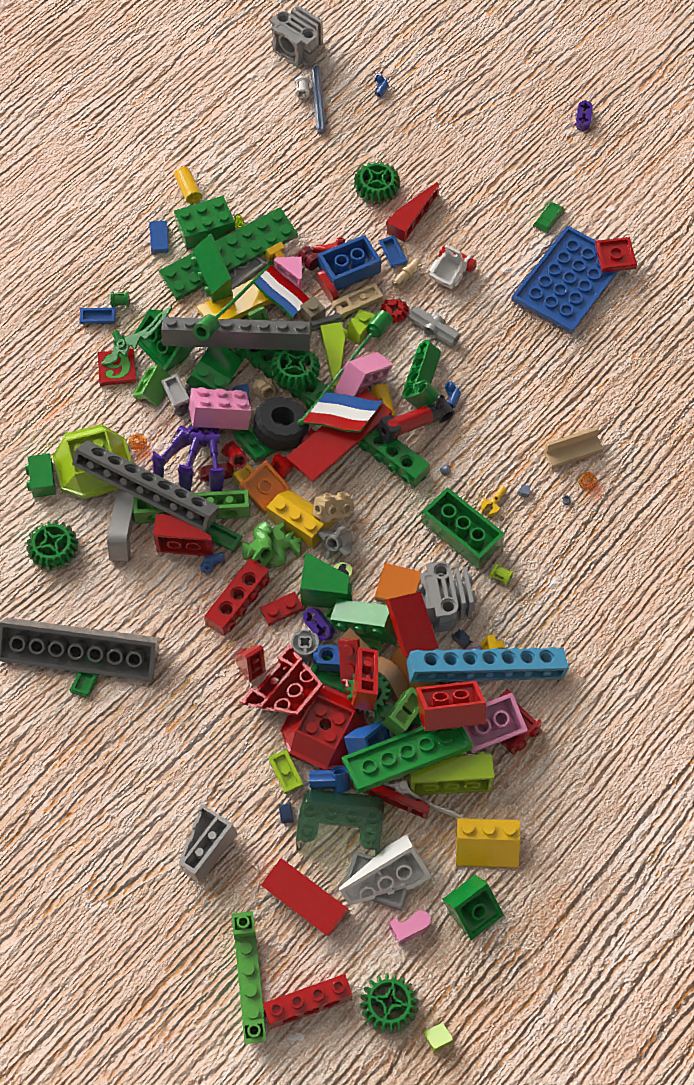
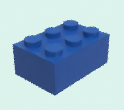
(350, 262)

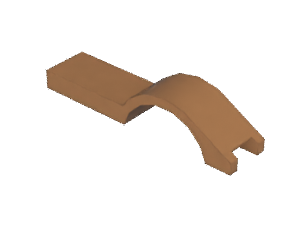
(385, 667)

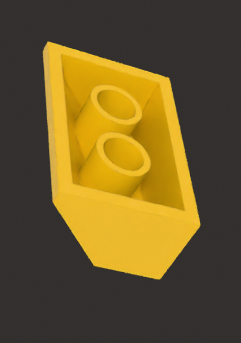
(297, 516)
(487, 843)

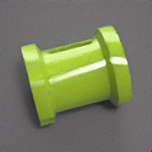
(501, 574)

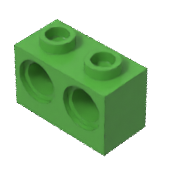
(402, 712)

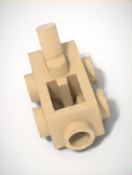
(333, 507)

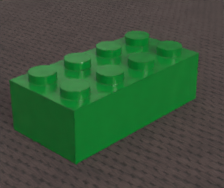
(462, 527)

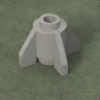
(337, 541)

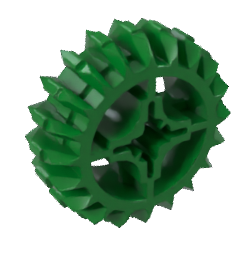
(377, 176)
(294, 372)
(59, 536)
(393, 984)

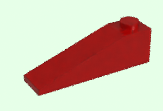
(410, 214)

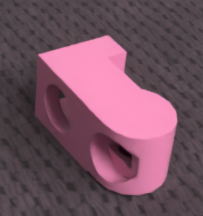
(411, 927)

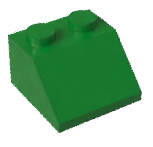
(473, 906)

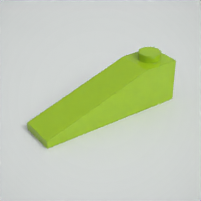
(333, 342)

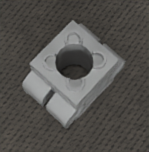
(297, 35)
(446, 596)

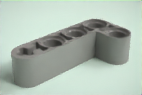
(121, 527)

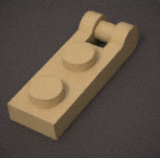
(357, 300)

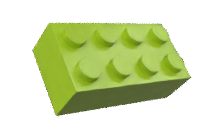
(455, 775)

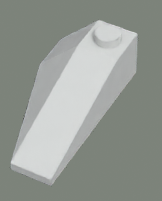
(391, 870)

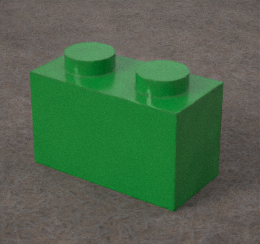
(41, 475)

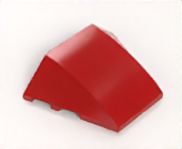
(287, 686)

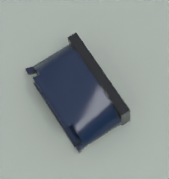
(461, 638)
(286, 813)

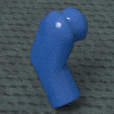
(382, 85)
(453, 392)
(210, 561)

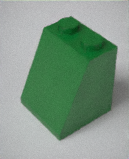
(323, 584)

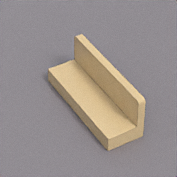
(573, 447)

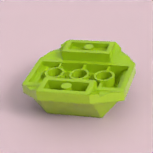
(77, 481)

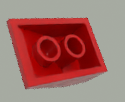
(180, 537)

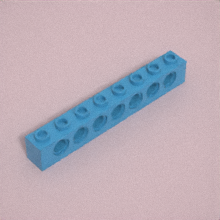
(502, 664)

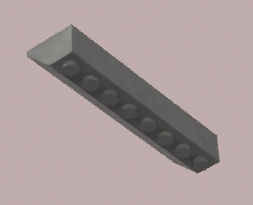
(240, 334)
(68, 646)

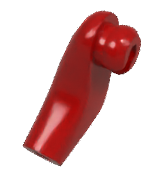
(321, 248)

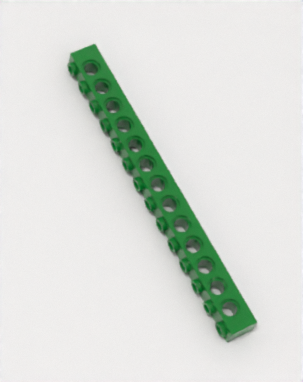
(410, 475)

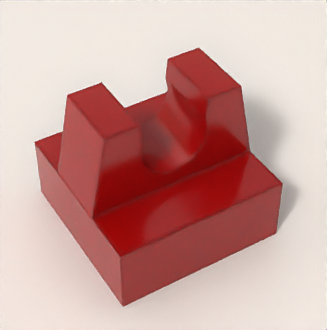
(281, 465)

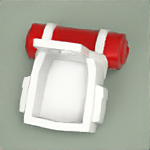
(450, 266)

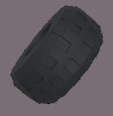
(278, 436)

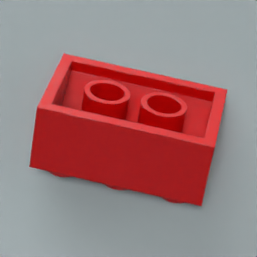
(451, 705)

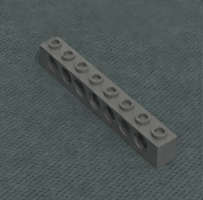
(145, 485)

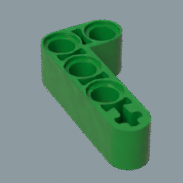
(418, 385)

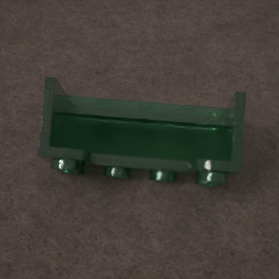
(341, 810)

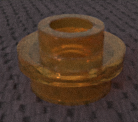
(140, 445)
(588, 476)

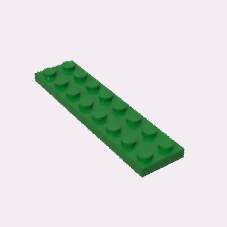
(235, 248)

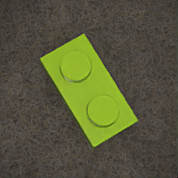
(285, 771)

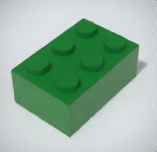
(203, 219)

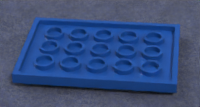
(565, 281)

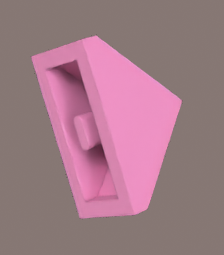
(290, 268)

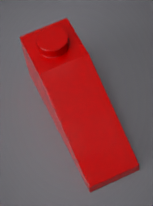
(251, 662)
(365, 680)

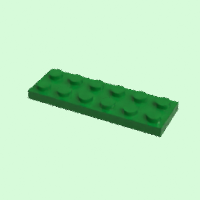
(404, 755)

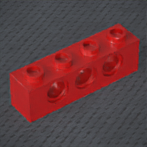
(250, 572)
(307, 1001)

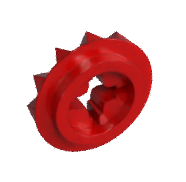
(400, 314)

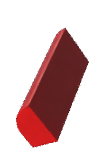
(305, 897)

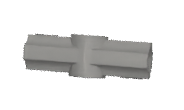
(434, 326)

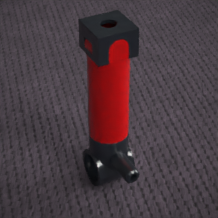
(391, 427)

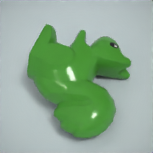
(282, 541)
(261, 547)

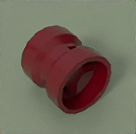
(309, 258)

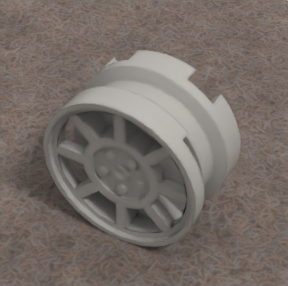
(305, 644)

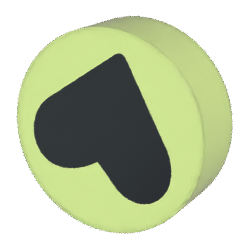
(344, 567)

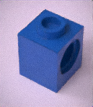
(327, 650)

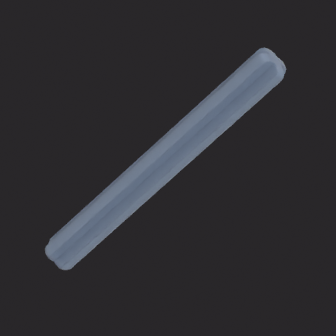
(318, 99)

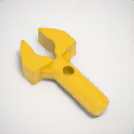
(493, 502)

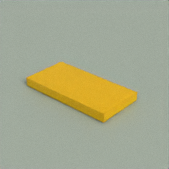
(247, 302)

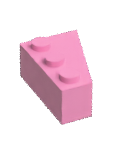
(363, 373)

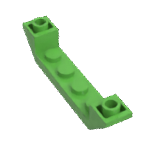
(249, 978)

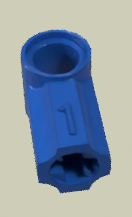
(335, 779)

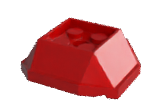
(320, 747)

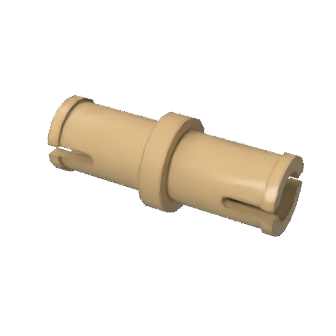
(407, 273)

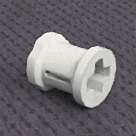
(302, 90)

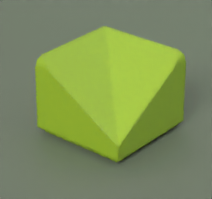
(356, 331)

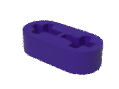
(584, 115)
(319, 623)

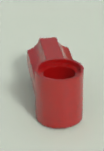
(234, 455)

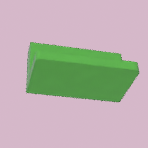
(151, 385)

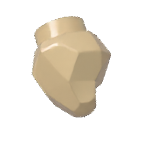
(264, 388)

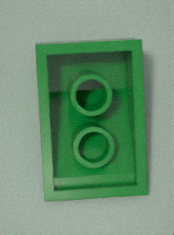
(214, 369)

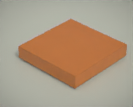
(264, 485)
(396, 582)

